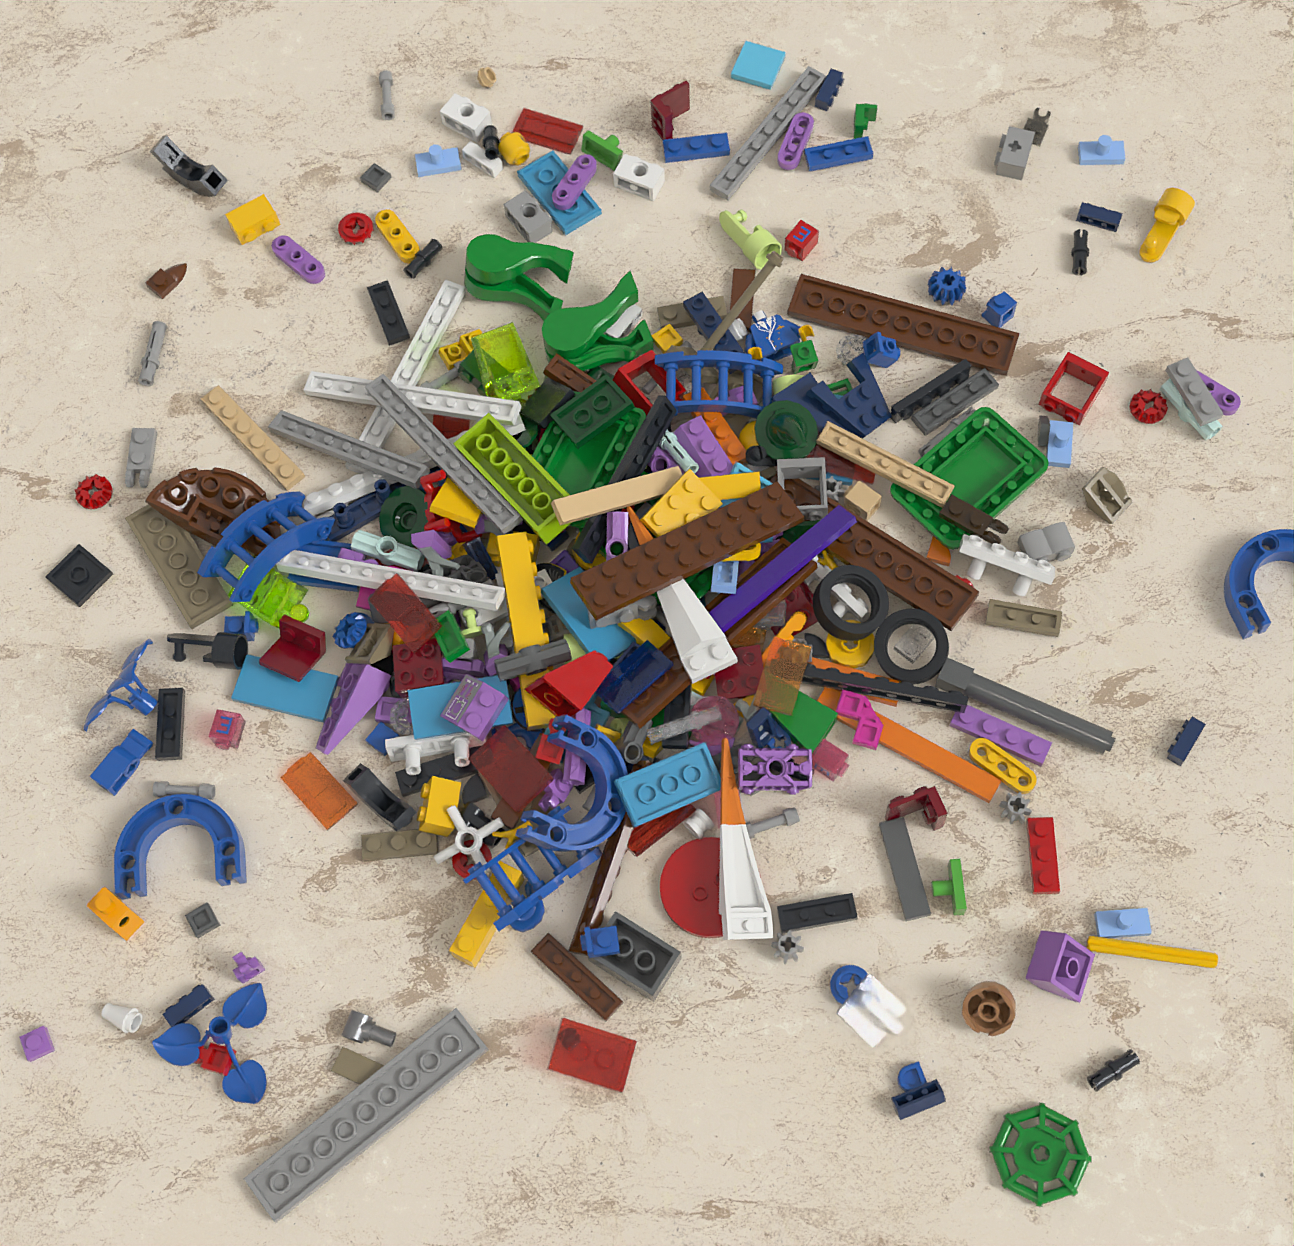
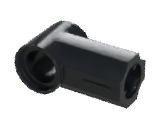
(476, 818)

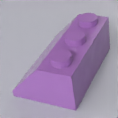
(703, 448)

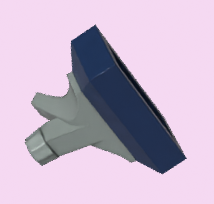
(759, 723)

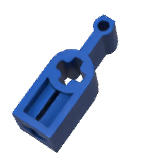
(121, 762)

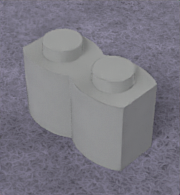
(1048, 543)

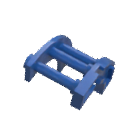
(723, 362)
(250, 524)
(539, 888)

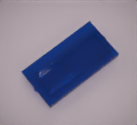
(633, 676)

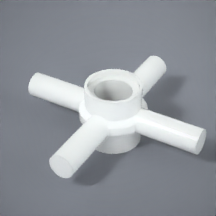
(463, 830)

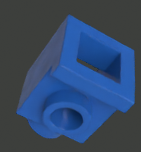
(999, 309)
(885, 353)

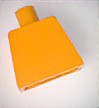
(112, 911)

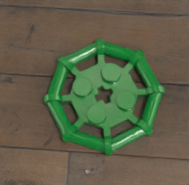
(1026, 1161)

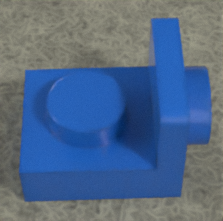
(244, 625)
(600, 941)

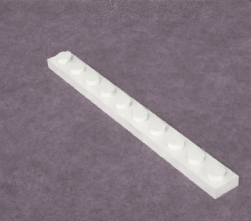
(415, 360)
(424, 399)
(364, 483)
(373, 576)

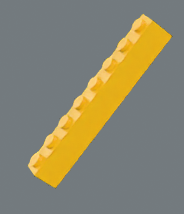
(524, 614)

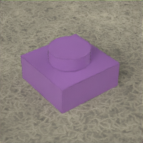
(37, 1043)

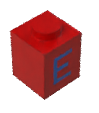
(801, 240)

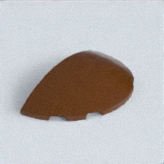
(209, 502)

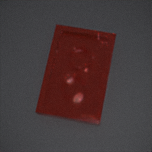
(511, 769)
(591, 1055)

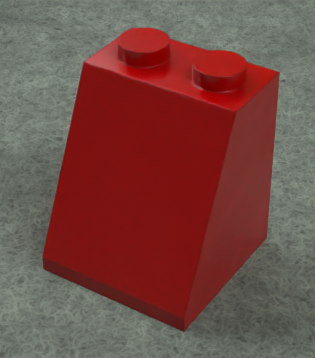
(571, 685)

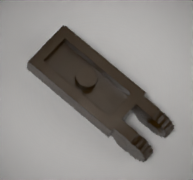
(972, 520)

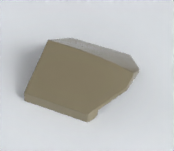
(1106, 495)
(373, 645)

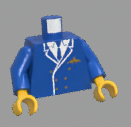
(774, 336)

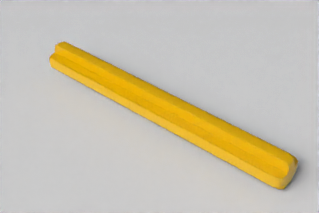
(1152, 952)

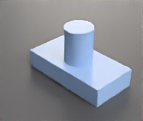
(1101, 152)
(437, 161)
(1060, 444)
(725, 577)
(1123, 923)

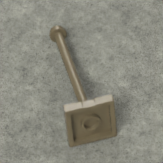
(709, 374)

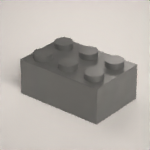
(643, 959)

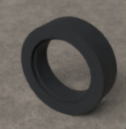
(869, 584)
(901, 618)

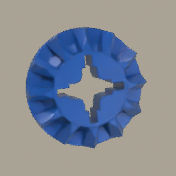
(353, 634)
(843, 976)

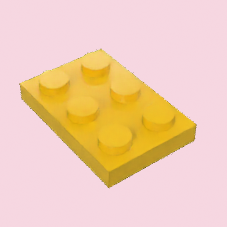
(681, 504)

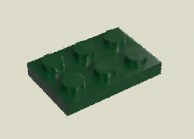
(592, 411)

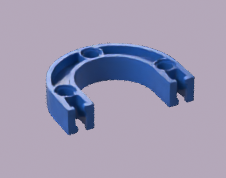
(1241, 573)
(606, 767)
(159, 817)

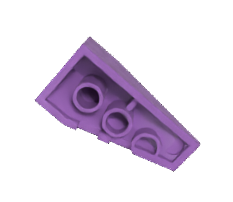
(359, 692)

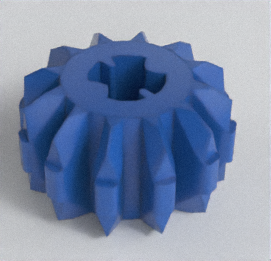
(947, 285)

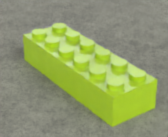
(514, 475)

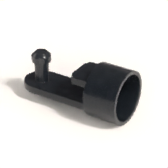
(227, 648)

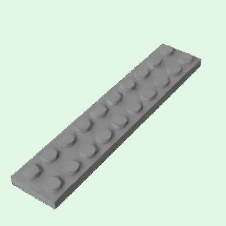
(365, 1115)

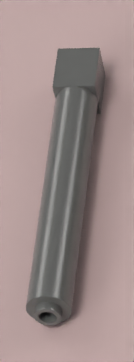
(963, 679)

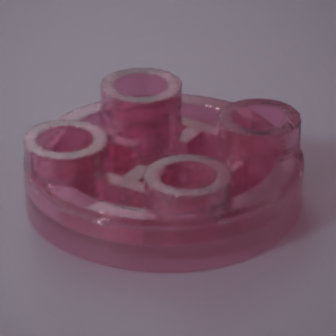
(714, 732)

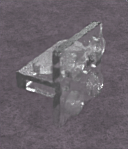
(872, 1011)

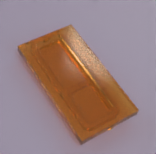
(782, 676)
(319, 790)

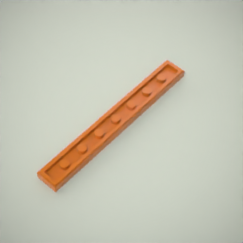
(924, 753)

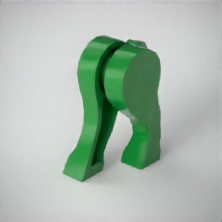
(498, 266)
(579, 331)

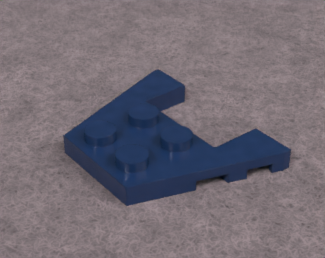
(862, 407)

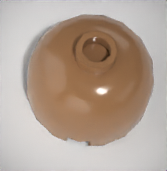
(989, 1008)

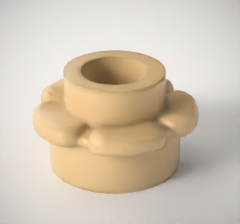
(486, 77)

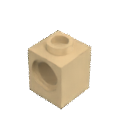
(862, 500)

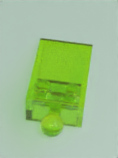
(504, 361)
(275, 597)

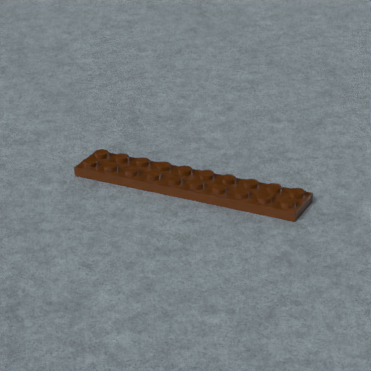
(907, 323)
(686, 550)
(895, 564)
(676, 678)

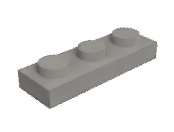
(1194, 392)

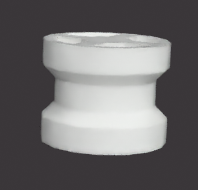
(698, 823)

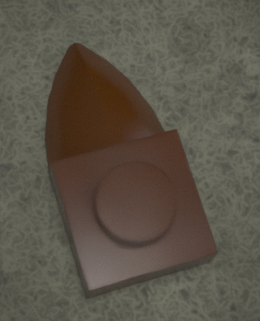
(165, 281)

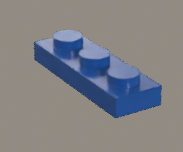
(696, 147)
(838, 153)

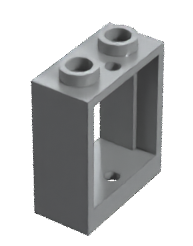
(806, 469)

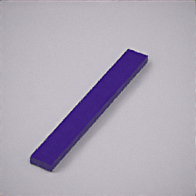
(782, 567)

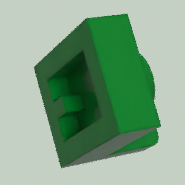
(863, 114)
(803, 356)

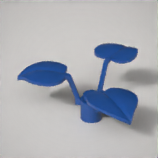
(138, 698)
(181, 1043)

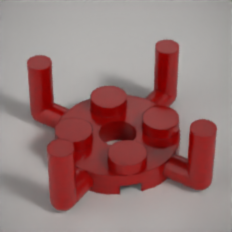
(438, 522)

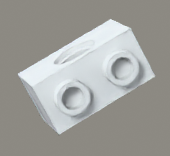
(465, 117)
(628, 177)

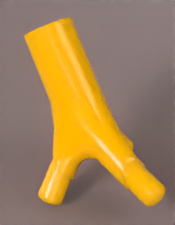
(827, 560)
(511, 834)

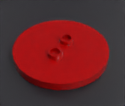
(692, 887)

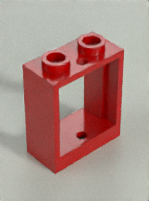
(635, 368)
(1081, 370)

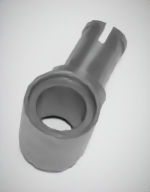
(362, 1028)

